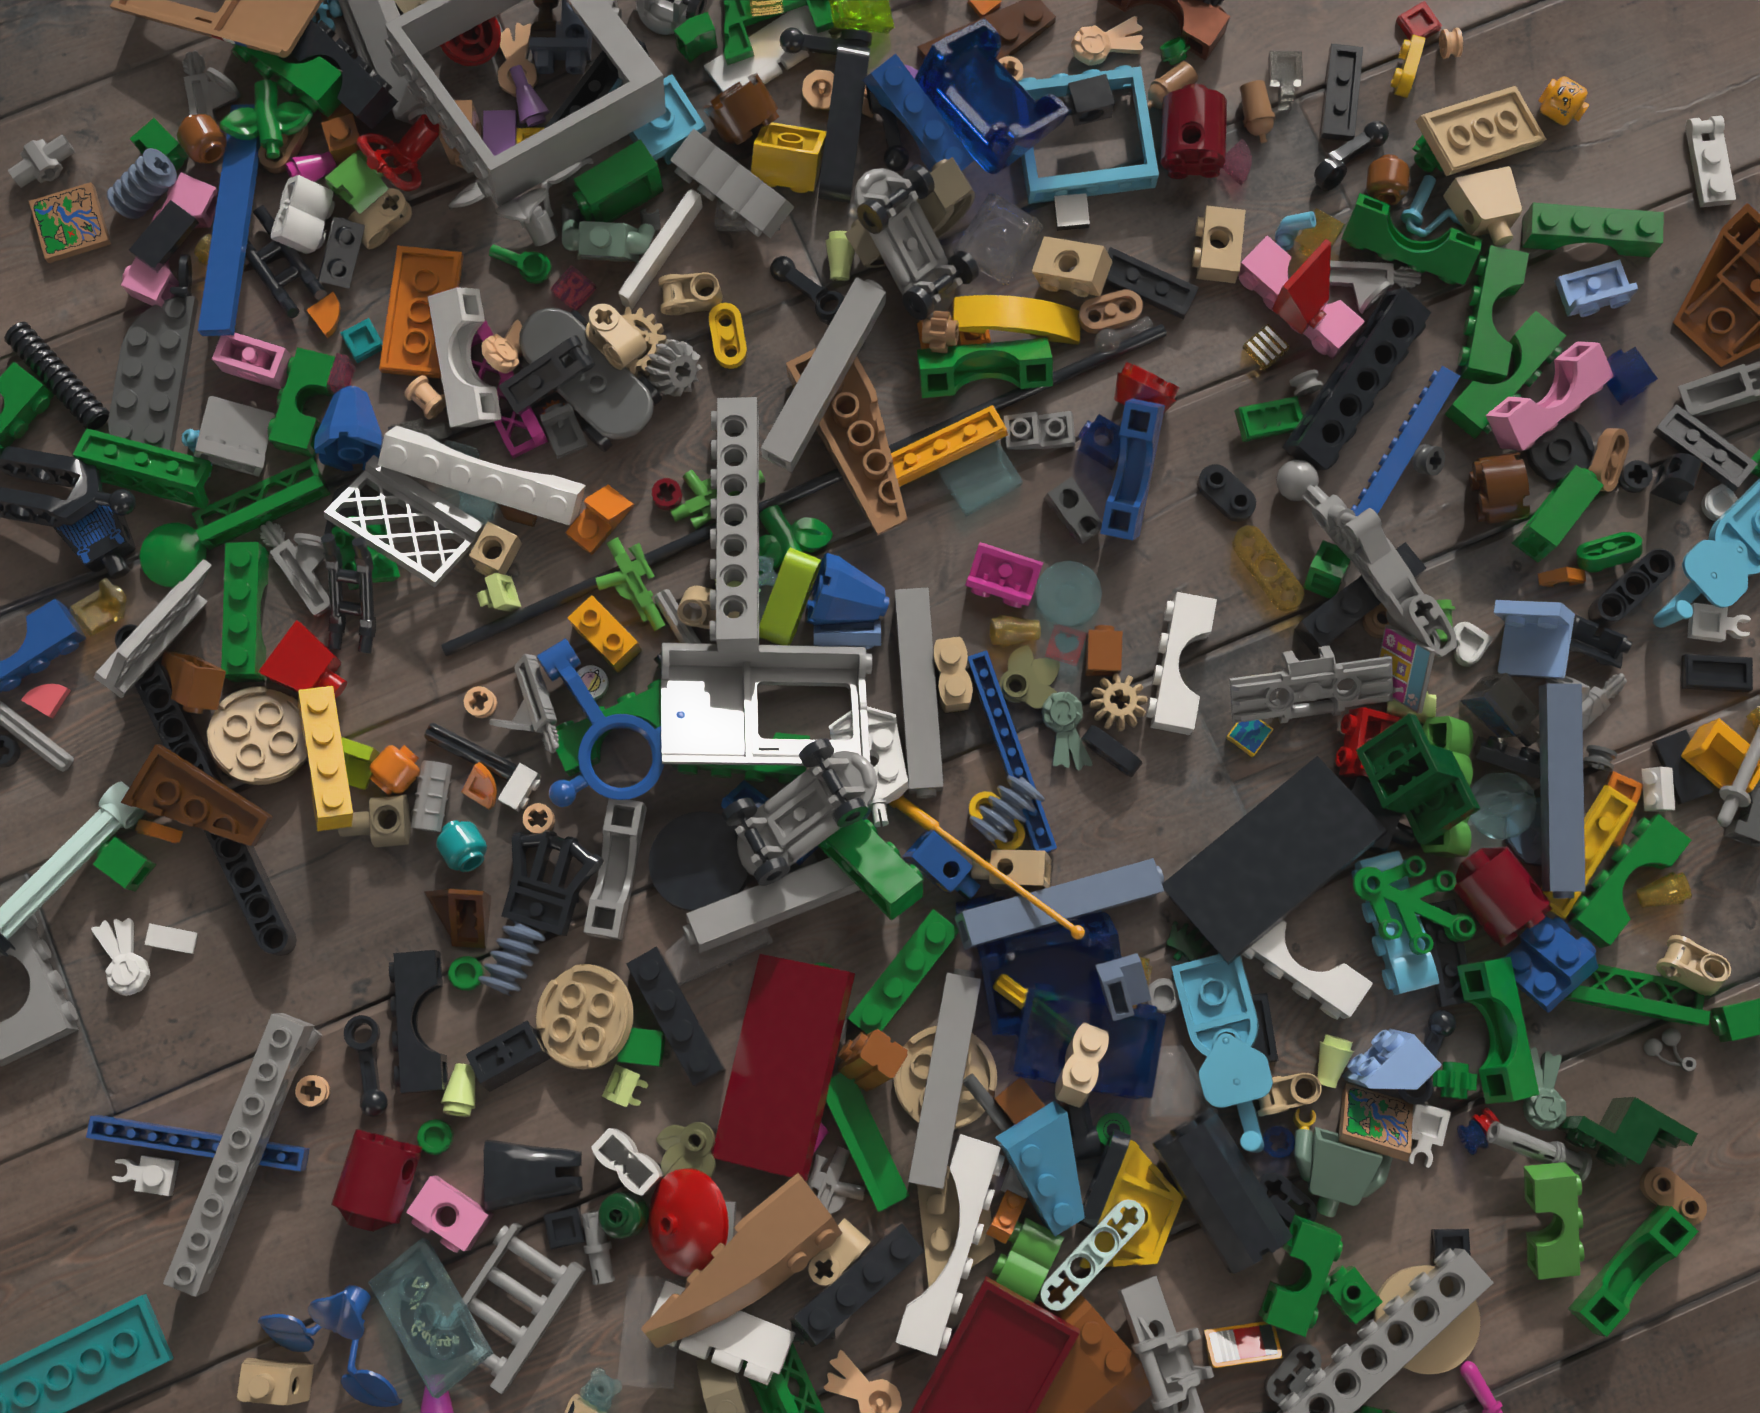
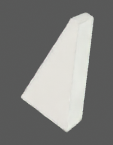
(171, 938)

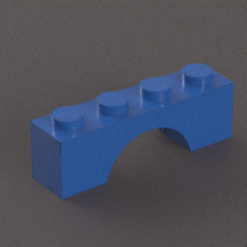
(904, 97)
(1130, 489)
(49, 634)

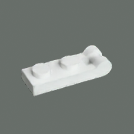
(1710, 162)

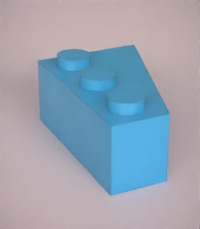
(1046, 1166)

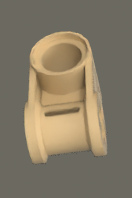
(381, 220)
(686, 292)
(615, 337)
(698, 617)
(1692, 964)
(1284, 1094)
(841, 1253)

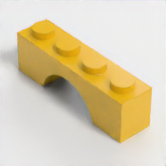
(325, 758)

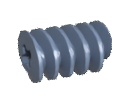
(142, 184)
(1006, 809)
(511, 958)

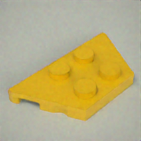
(1145, 1184)

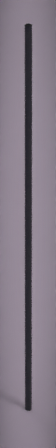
(789, 496)

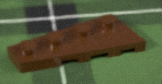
(1015, 24)
(188, 795)

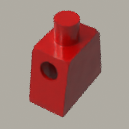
(303, 662)

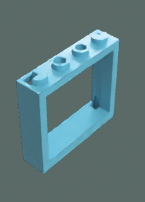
(1097, 181)

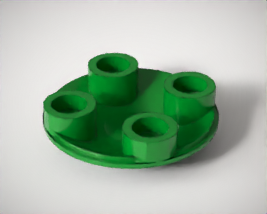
(171, 553)

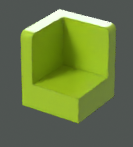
(357, 762)

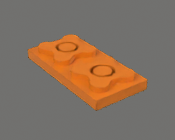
(409, 331)

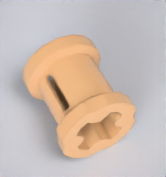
(425, 397)

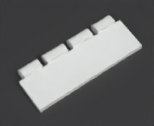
(766, 52)
(737, 1340)

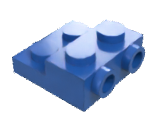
(1551, 962)

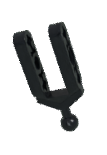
(60, 471)

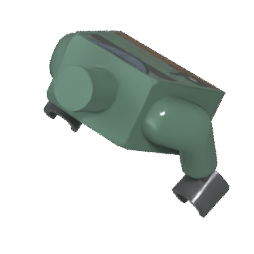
(607, 240)

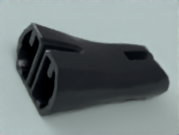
(526, 1173)

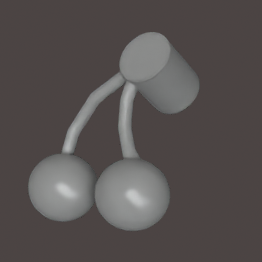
(1671, 1038)

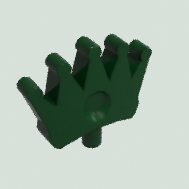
(1185, 944)

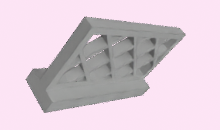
(420, 506)
(154, 633)

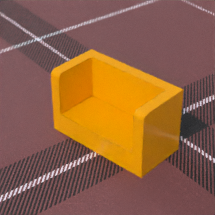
(1719, 754)

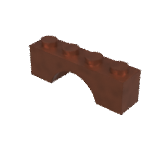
(1198, 22)

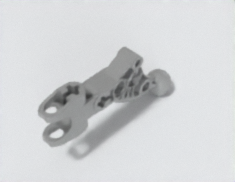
(1373, 555)

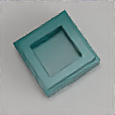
(362, 340)

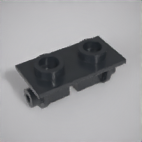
(341, 252)
(1605, 649)

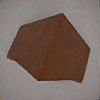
(463, 915)

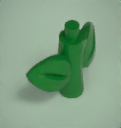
(267, 119)
(803, 535)

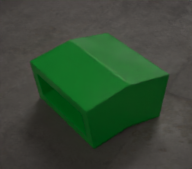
(695, 36)

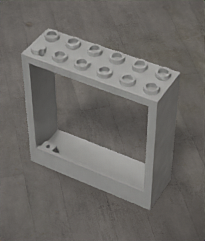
(553, 147)

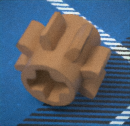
(940, 331)

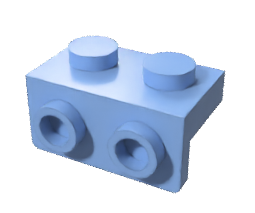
(1594, 288)

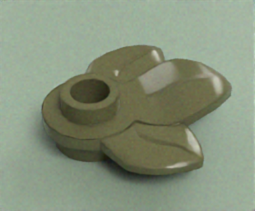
(1032, 674)
(682, 1151)

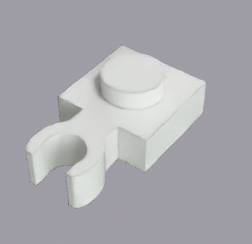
(1712, 623)
(1427, 1129)
(151, 1175)

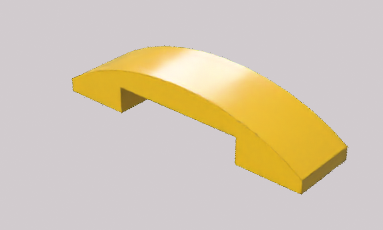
(1017, 315)

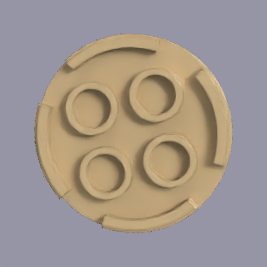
(257, 736)
(585, 1016)
(913, 1074)
(1451, 1344)

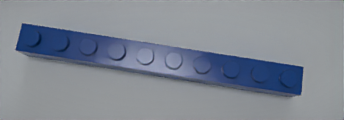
(1408, 441)
(1009, 745)
(186, 1141)

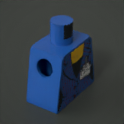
(930, 855)

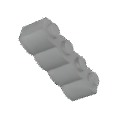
(732, 184)

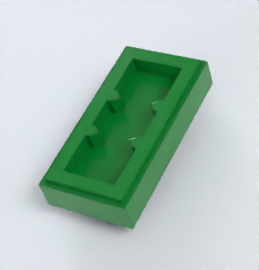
(1268, 418)

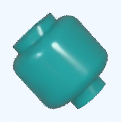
(461, 845)

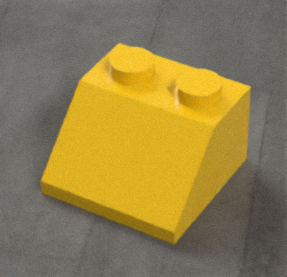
(788, 156)

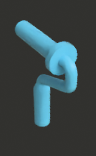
(1412, 216)

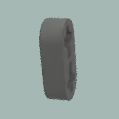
(1286, 1366)

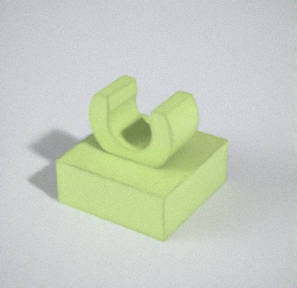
(500, 593)
(621, 1086)

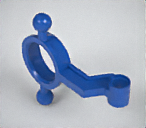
(560, 662)

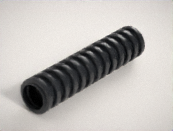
(56, 376)

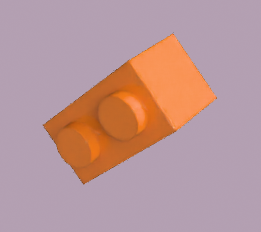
(1006, 1216)

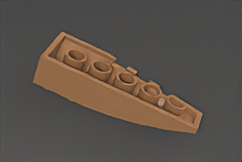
(859, 445)
(765, 1252)

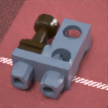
(559, 39)

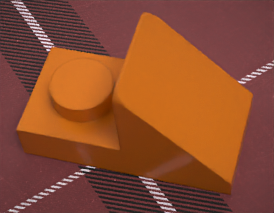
(600, 517)

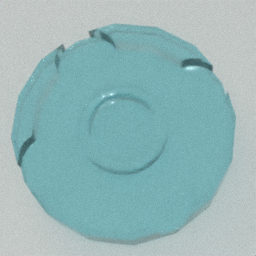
(1068, 594)
(1505, 805)

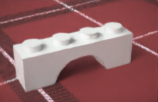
(455, 320)
(1175, 704)
(1336, 989)

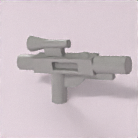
(831, 1191)

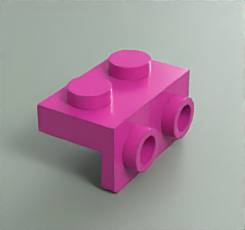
(1003, 575)

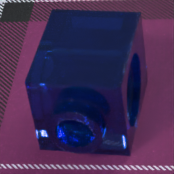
(1630, 373)
(1104, 455)

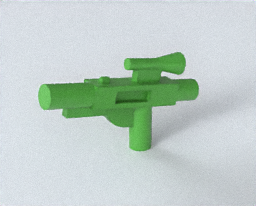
(702, 501)
(629, 582)

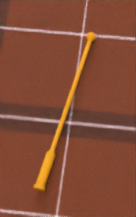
(930, 823)

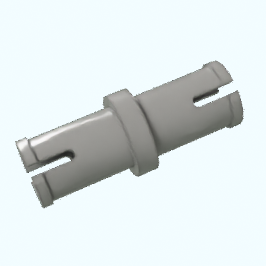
(598, 1249)

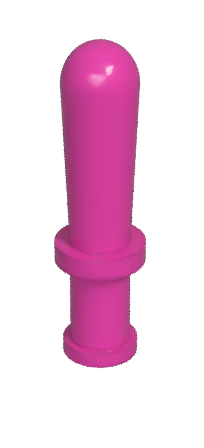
(1479, 1387)

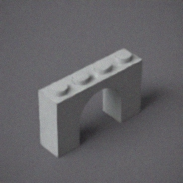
(46, 1012)

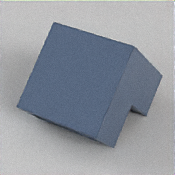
(1123, 985)

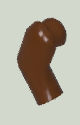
(518, 516)

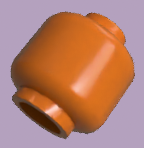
(394, 769)

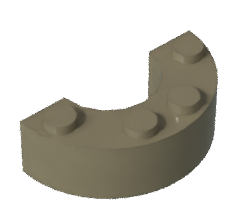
(942, 209)

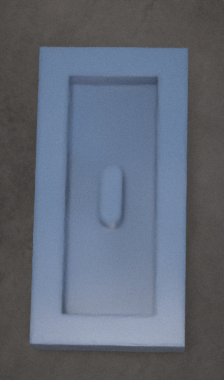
(856, 635)

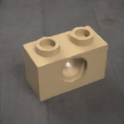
(1227, 227)
(1059, 255)

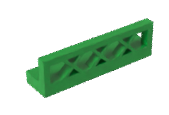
(146, 466)
(264, 509)
(1638, 1004)
(865, 1142)
(777, 1396)

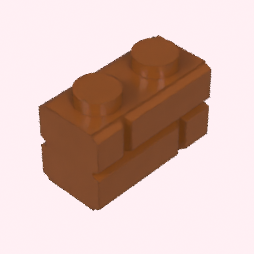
(871, 1059)

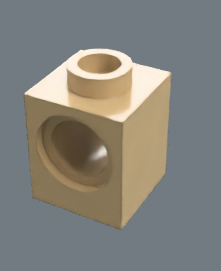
(490, 537)

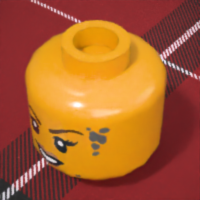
(1563, 100)

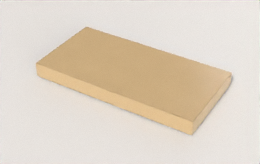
(1480, 130)

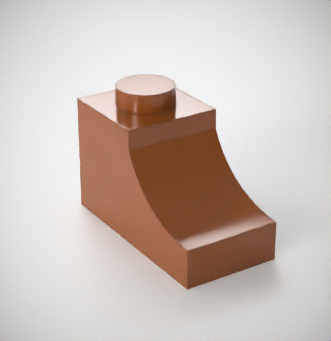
(341, 133)
(194, 681)

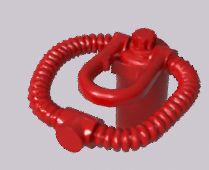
(406, 152)

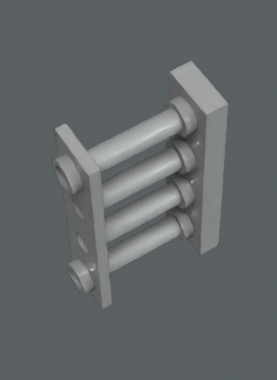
(543, 1308)

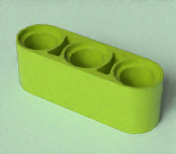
(789, 597)

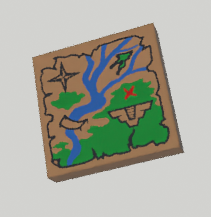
(69, 222)
(1376, 1122)

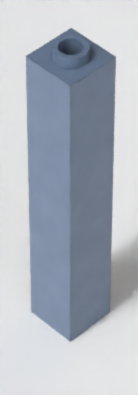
(1562, 789)
(1068, 899)

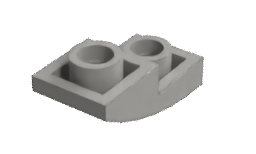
(1040, 431)

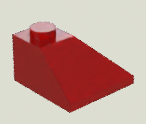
(1306, 291)

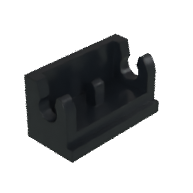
(507, 1056)

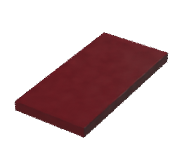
(783, 1066)
(998, 1356)

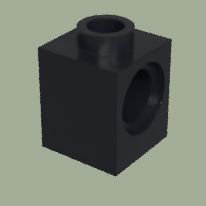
(1089, 100)

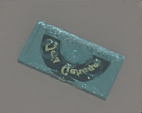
(430, 1318)

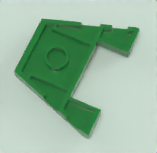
(739, 15)

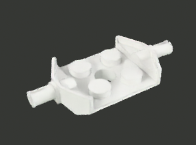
(886, 747)

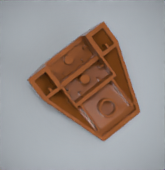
(1724, 299)
(1099, 1369)

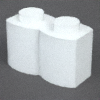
(302, 215)
(620, 1154)

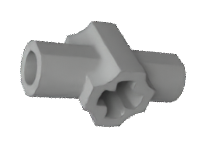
(41, 160)

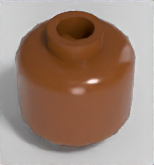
(201, 138)
(1388, 179)

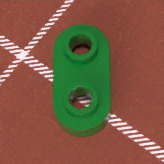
(1609, 551)

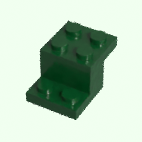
(1417, 779)
(1626, 1132)

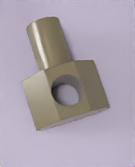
(373, 821)

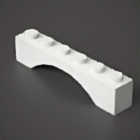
(523, 490)
(927, 1315)

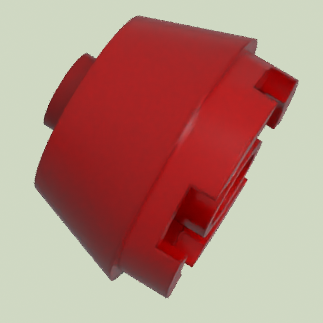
(475, 45)
(1143, 385)

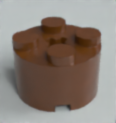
(741, 109)
(1500, 488)

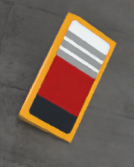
(1242, 1344)

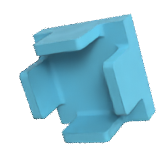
(669, 131)

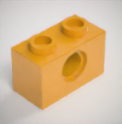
(604, 633)

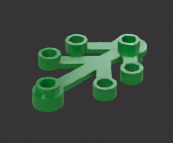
(1409, 903)

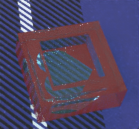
(1065, 644)

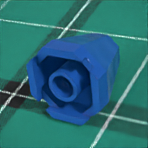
(348, 431)
(844, 595)

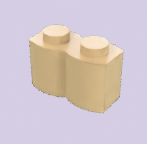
(950, 667)
(1081, 1065)

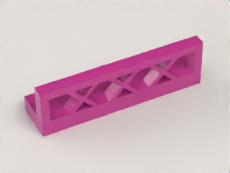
(528, 417)

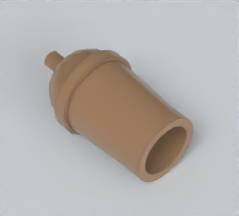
(1173, 80)
(1257, 109)

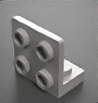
(233, 436)

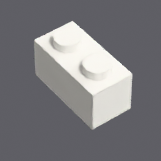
(519, 787)
(1658, 789)

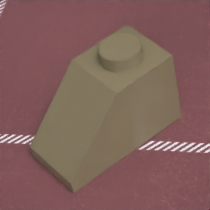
(720, 1388)

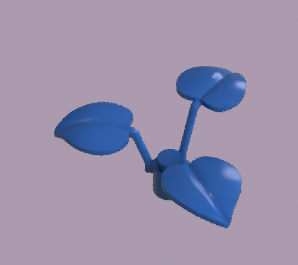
(343, 1316)

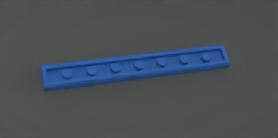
(229, 236)

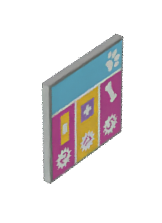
(1410, 667)

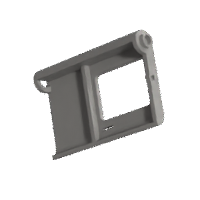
(721, 700)

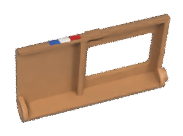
(255, 24)

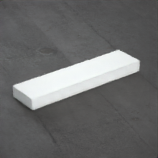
(660, 249)

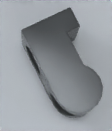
(1074, 510)
(1747, 827)

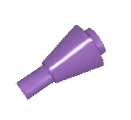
(530, 106)

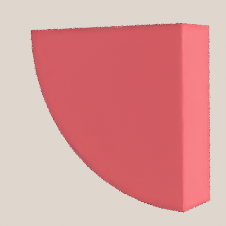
(47, 698)

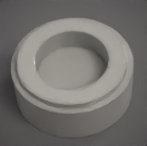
(1164, 995)

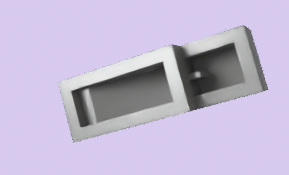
(1722, 390)

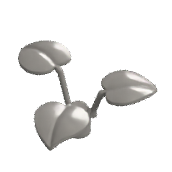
(526, 206)

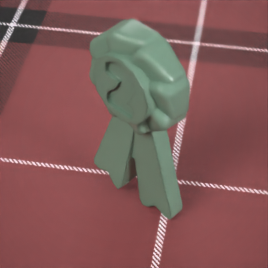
(1062, 714)
(1548, 1109)

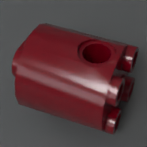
(1193, 132)
(1500, 893)
(375, 1180)

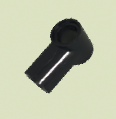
(1083, 1132)

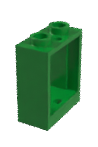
(618, 184)
(1558, 513)

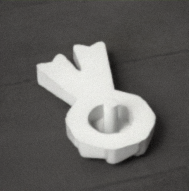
(127, 971)

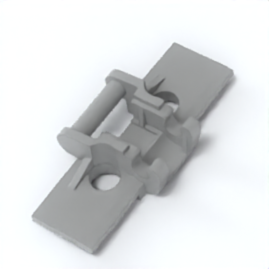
(1308, 682)
(1166, 1356)

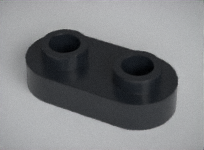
(1223, 494)

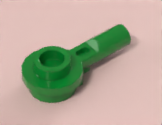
(533, 266)

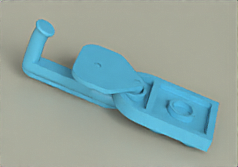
(1722, 563)
(1217, 1003)

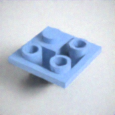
(1392, 1062)

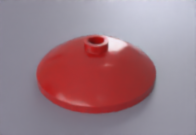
(687, 1220)

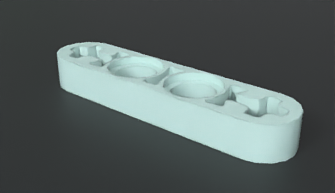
(1095, 1257)

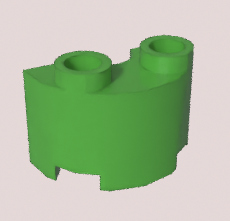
(356, 182)

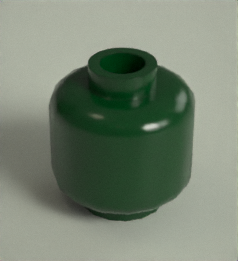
(623, 1215)

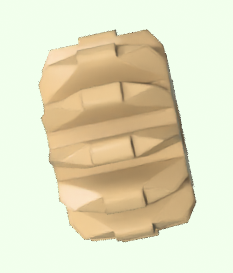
(1125, 693)

